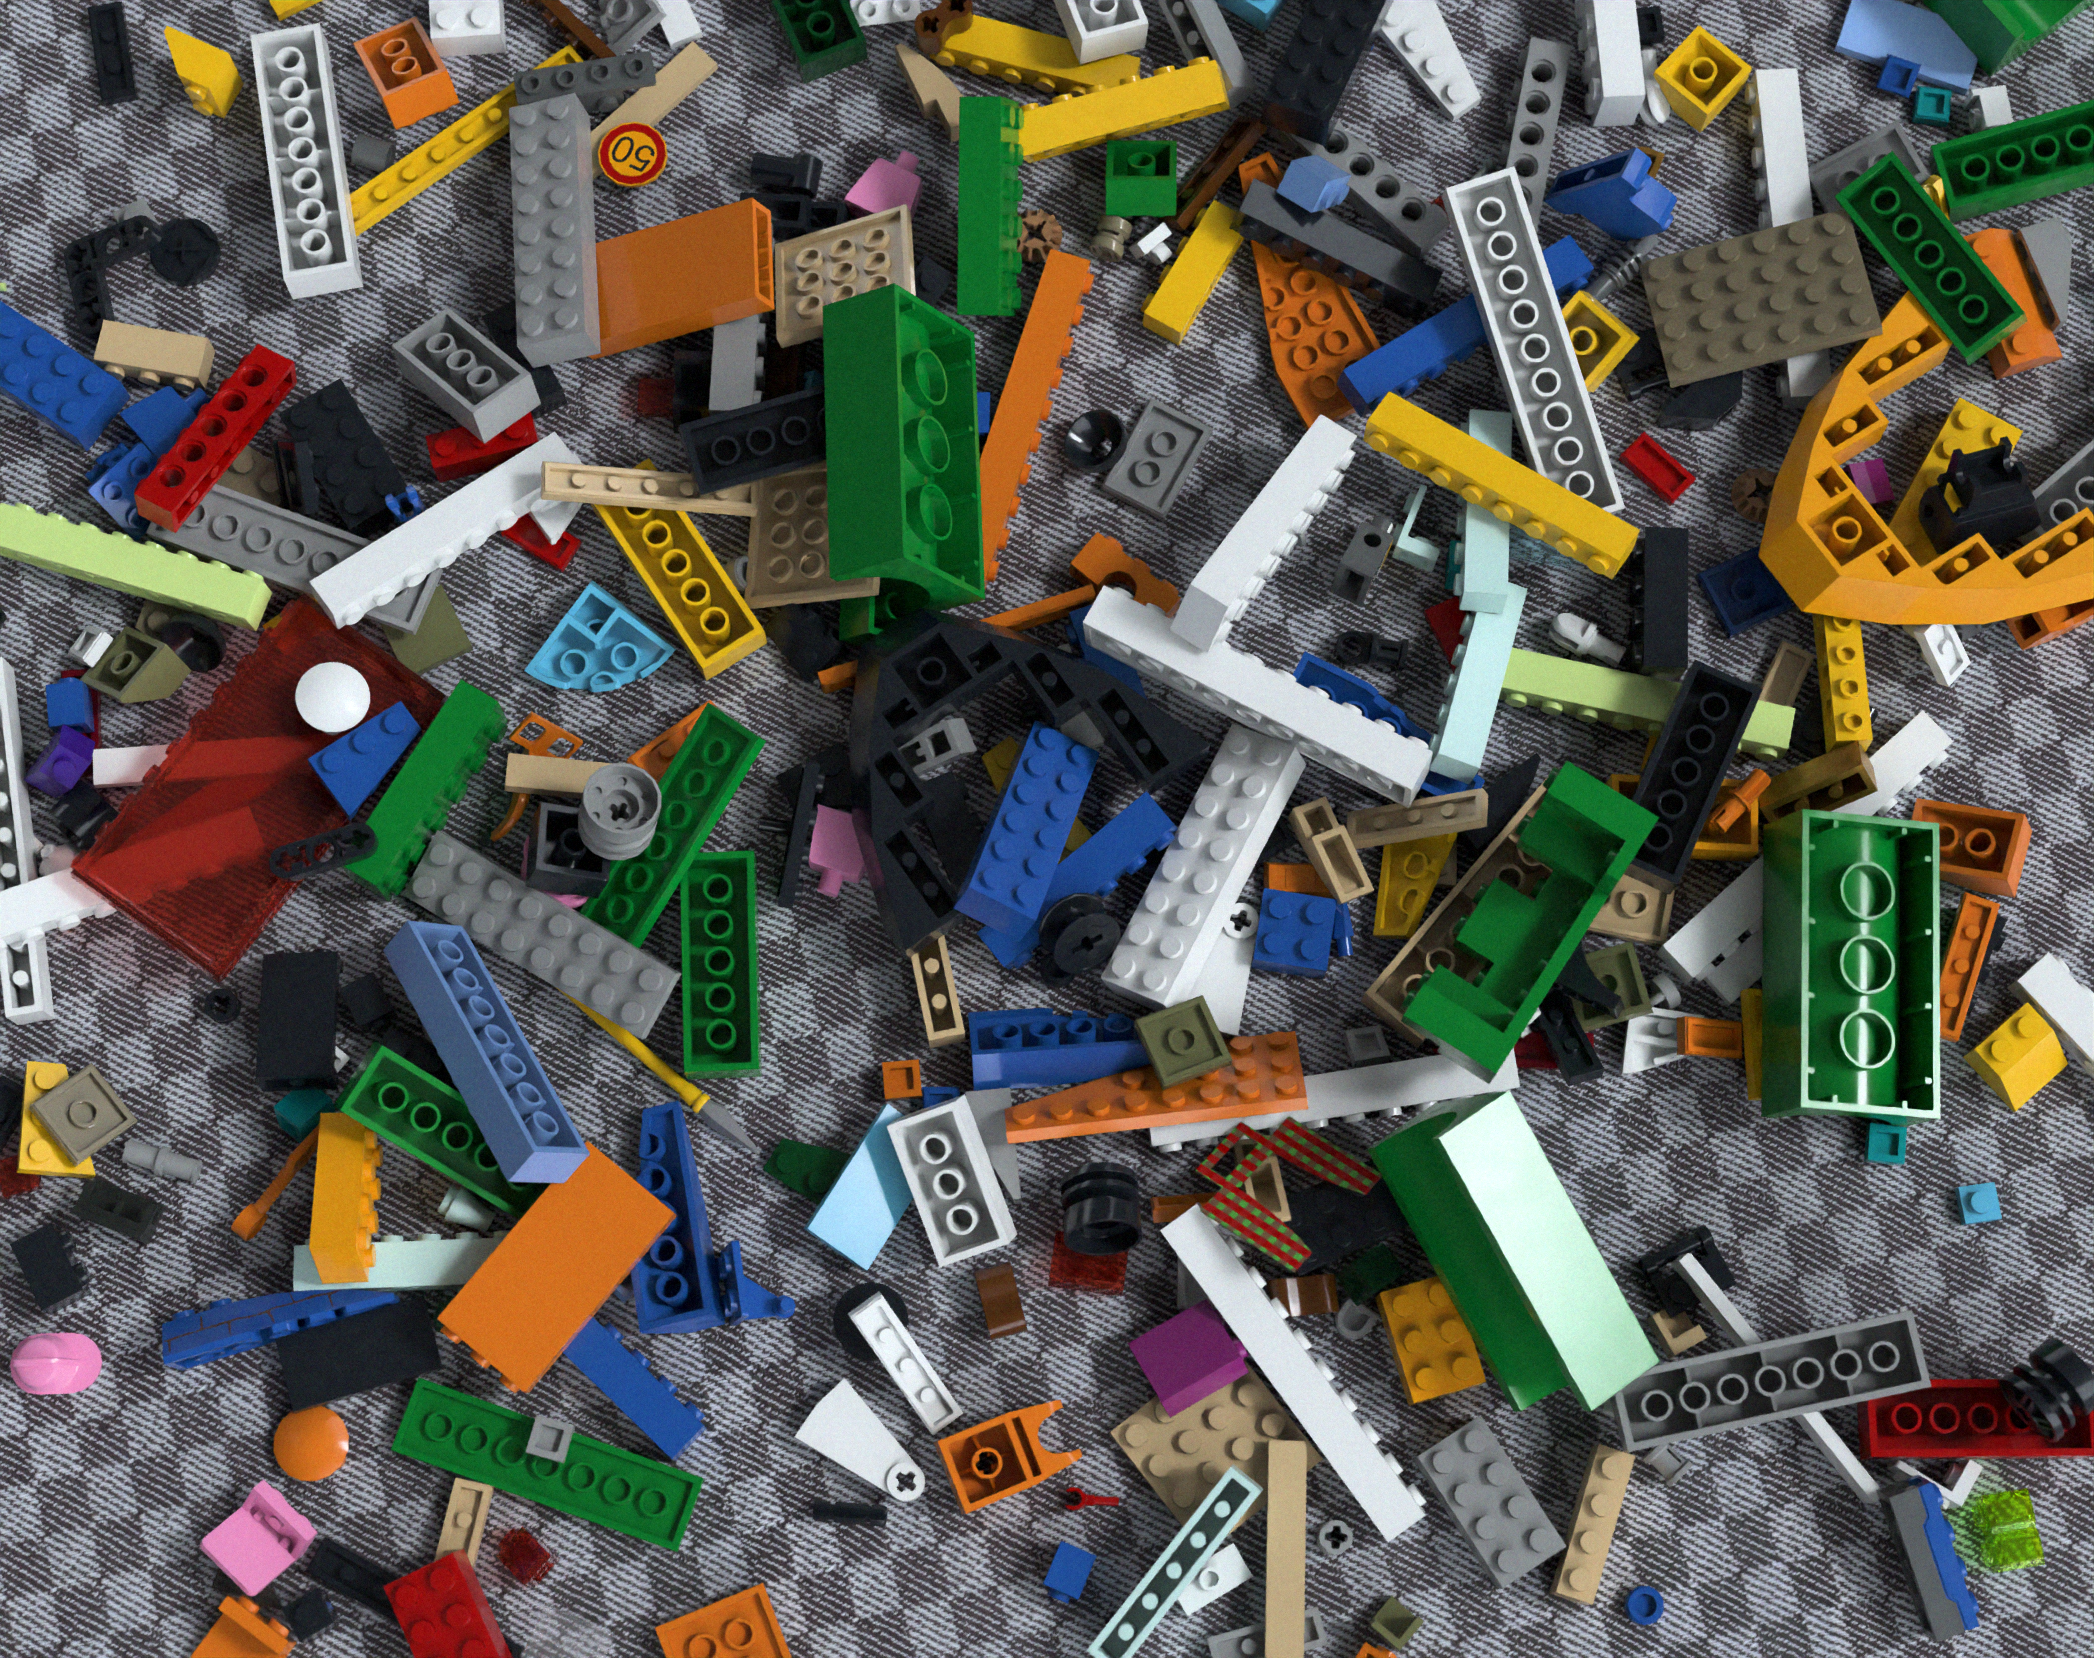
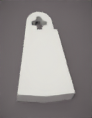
(1227, 971)
(857, 1440)

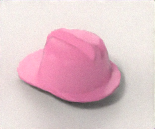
(55, 1363)

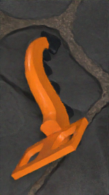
(538, 748)

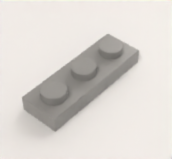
(1249, 1640)

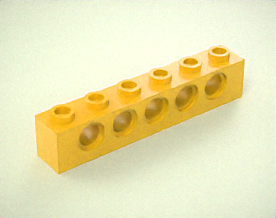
(1842, 681)

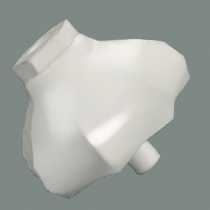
(57, 858)

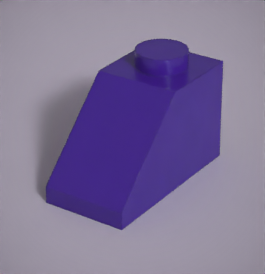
(61, 762)

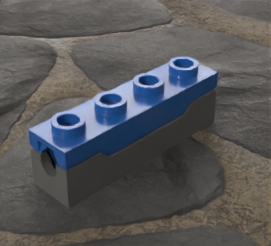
(1928, 1557)

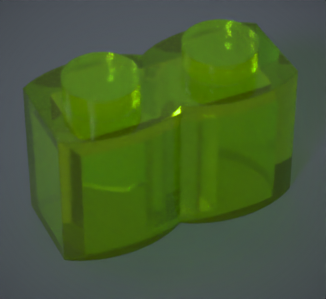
(2008, 1531)

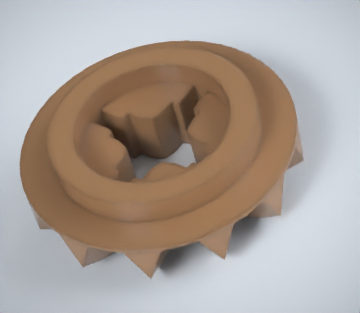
(1034, 249)
(1744, 486)

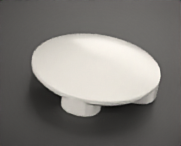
(332, 697)

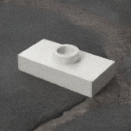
(1217, 1576)

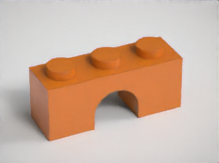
(1105, 562)

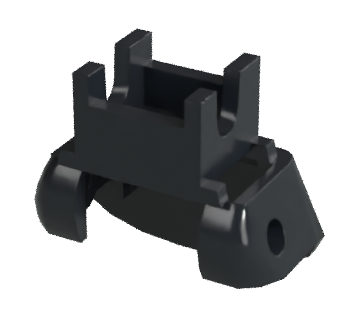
(1992, 498)

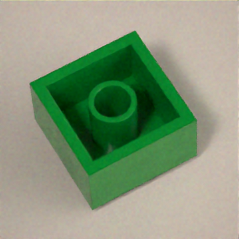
(1141, 178)

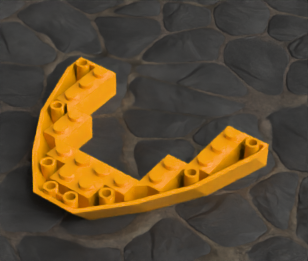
(1842, 556)

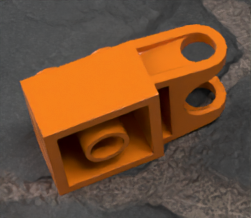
(1016, 1456)

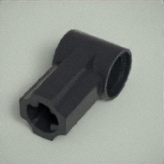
(795, 175)

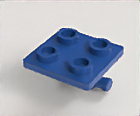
(115, 483)
(744, 1297)

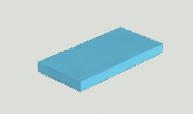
(864, 1197)

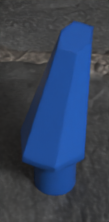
(1343, 930)

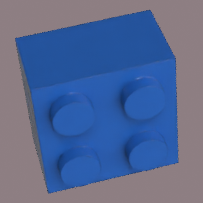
(1294, 933)

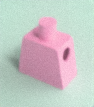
(886, 187)
(835, 851)

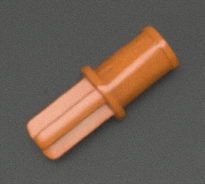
(1739, 800)

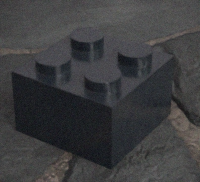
(559, 857)

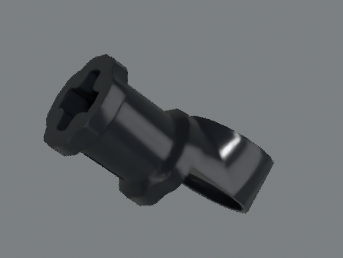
(1373, 650)

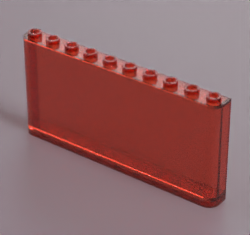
(201, 830)

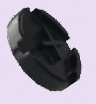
(186, 252)

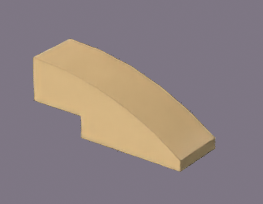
(930, 89)
(1330, 850)
(1265, 1182)

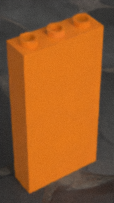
(684, 276)
(555, 1270)

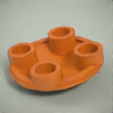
(311, 1444)

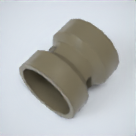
(1110, 238)

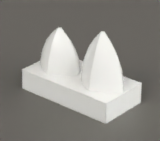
(1940, 650)

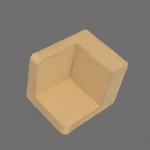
(1675, 1333)

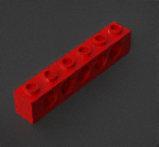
(215, 438)

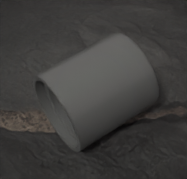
(373, 153)

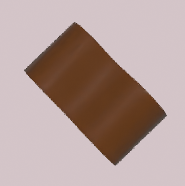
(939, 24)
(1305, 1294)
(1000, 1301)

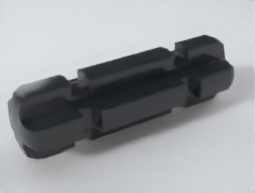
(850, 1513)

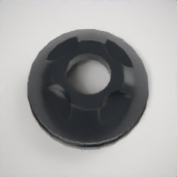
(1088, 433)
(196, 651)

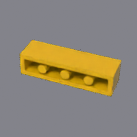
(1193, 275)

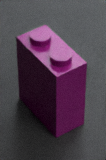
(1189, 1357)

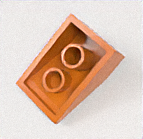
(406, 73)
(1978, 845)

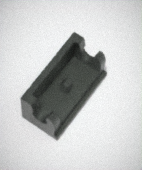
(119, 1210)

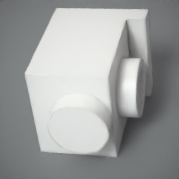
(1988, 108)

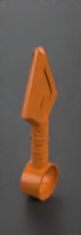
(254, 1216)

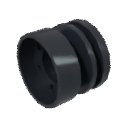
(1100, 1209)
(2050, 1389)

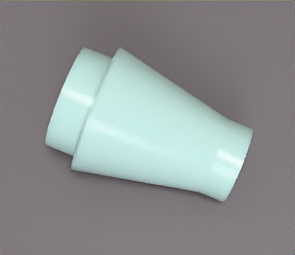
(465, 1209)

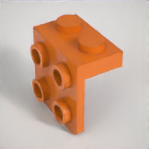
(245, 1633)

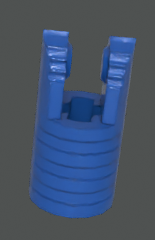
(404, 503)

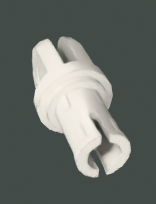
(1655, 105)
(1583, 638)

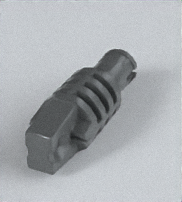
(1621, 267)

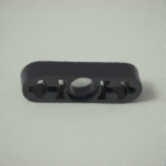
(294, 849)

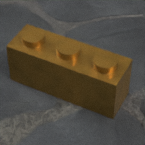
(1820, 783)

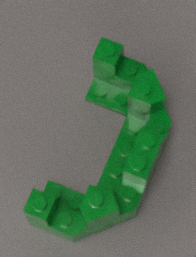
(1588, 842)

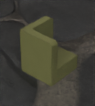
(1394, 1624)

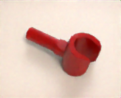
(1091, 1500)

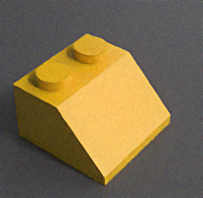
(205, 73)
(1701, 78)
(2018, 1056)

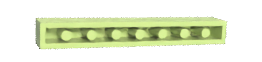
(133, 567)
(1625, 699)

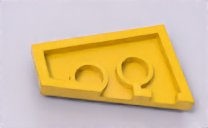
(1407, 882)
(37, 1149)

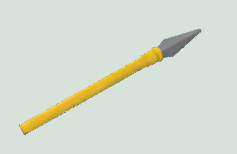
(714, 1114)

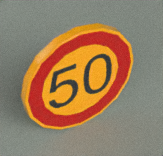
(632, 154)

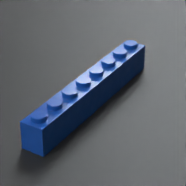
(1445, 338)

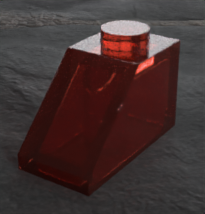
(526, 1556)

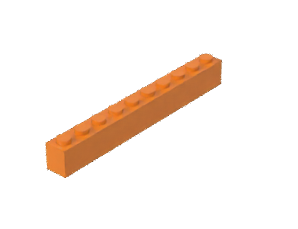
(1026, 396)

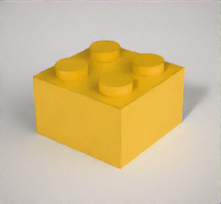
(1597, 338)

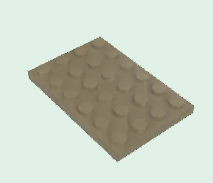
(1760, 298)

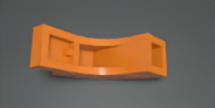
(2049, 624)

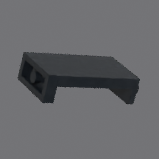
(298, 1020)

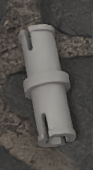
(162, 1161)

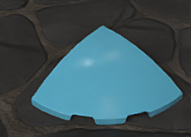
(599, 646)

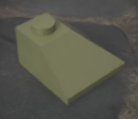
(137, 669)

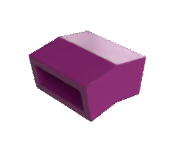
(1872, 482)

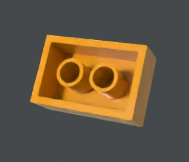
(1429, 1341)

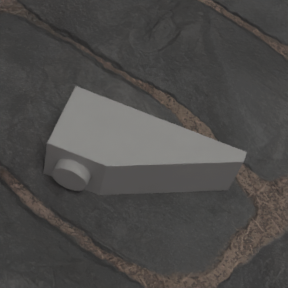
(2048, 256)
(938, 746)
(989, 1115)

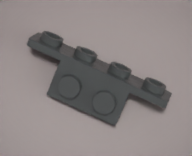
(595, 82)

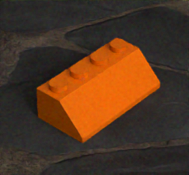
(2034, 341)

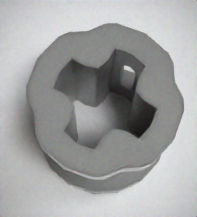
(1667, 1462)
(1342, 1530)

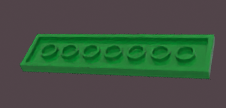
(692, 800)
(592, 1483)

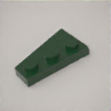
(805, 1168)

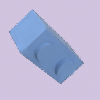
(1314, 183)

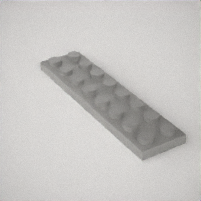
(284, 549)
(542, 934)

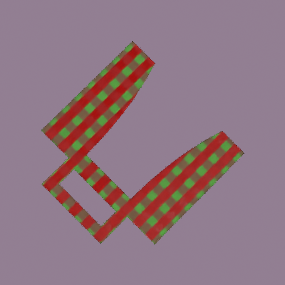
(1251, 1219)

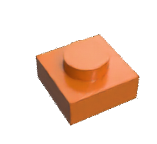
(902, 1080)

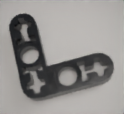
(98, 259)

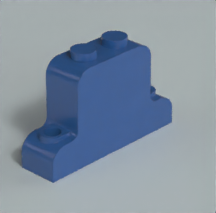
(1615, 195)

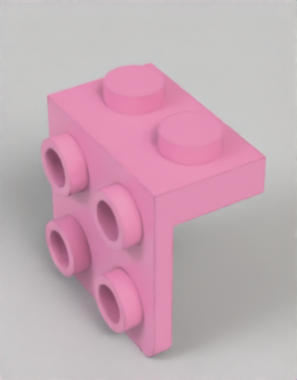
(259, 1539)

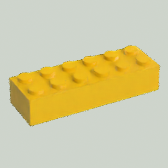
(1123, 110)
(1963, 428)
(685, 583)

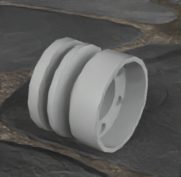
(620, 793)

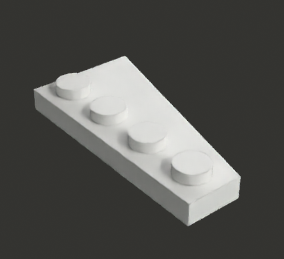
(1428, 51)

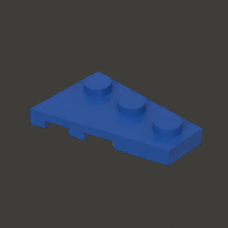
(363, 757)

